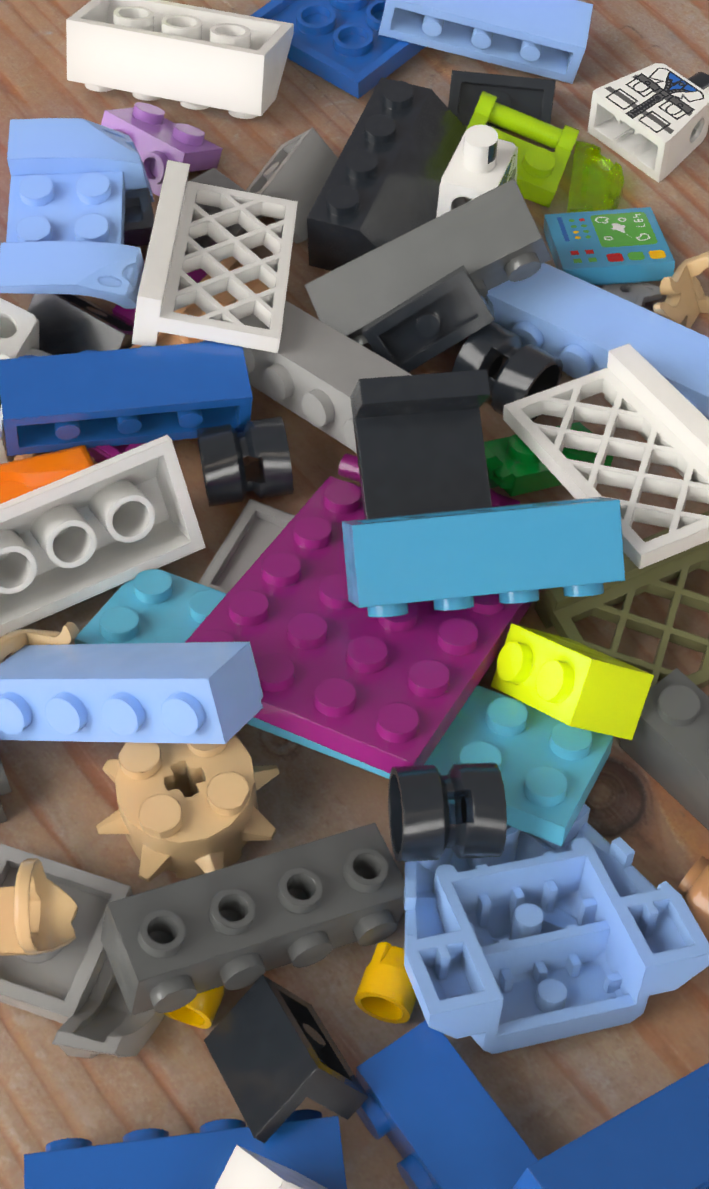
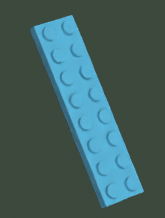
(541, 760)

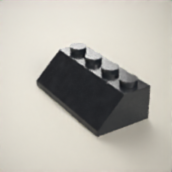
(384, 174)

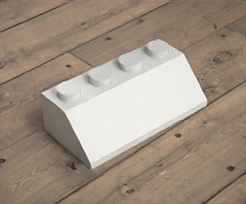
(179, 54)
(93, 532)

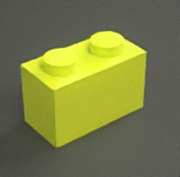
(572, 682)

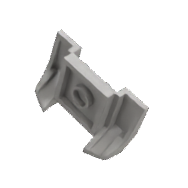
(77, 980)

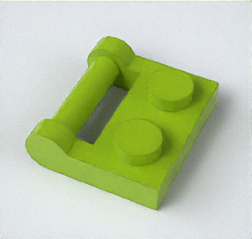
(537, 168)

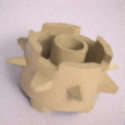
(187, 805)

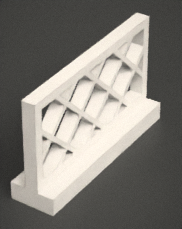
(175, 253)
(643, 403)

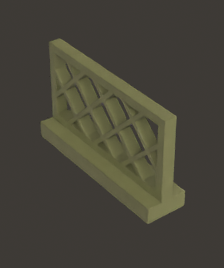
(564, 611)

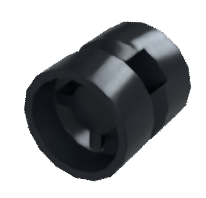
(511, 368)
(223, 465)
(421, 811)

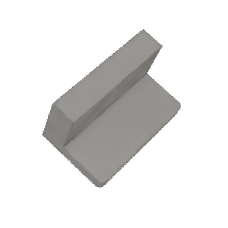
(297, 174)

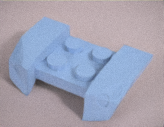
(71, 211)

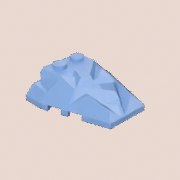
(543, 939)

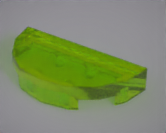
(594, 180)

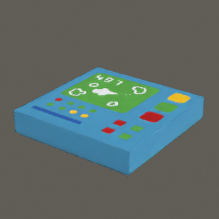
(609, 246)

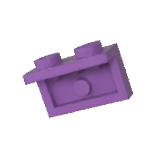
(162, 140)

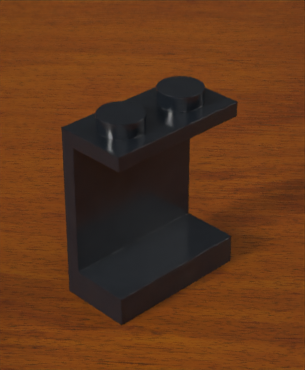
(421, 443)

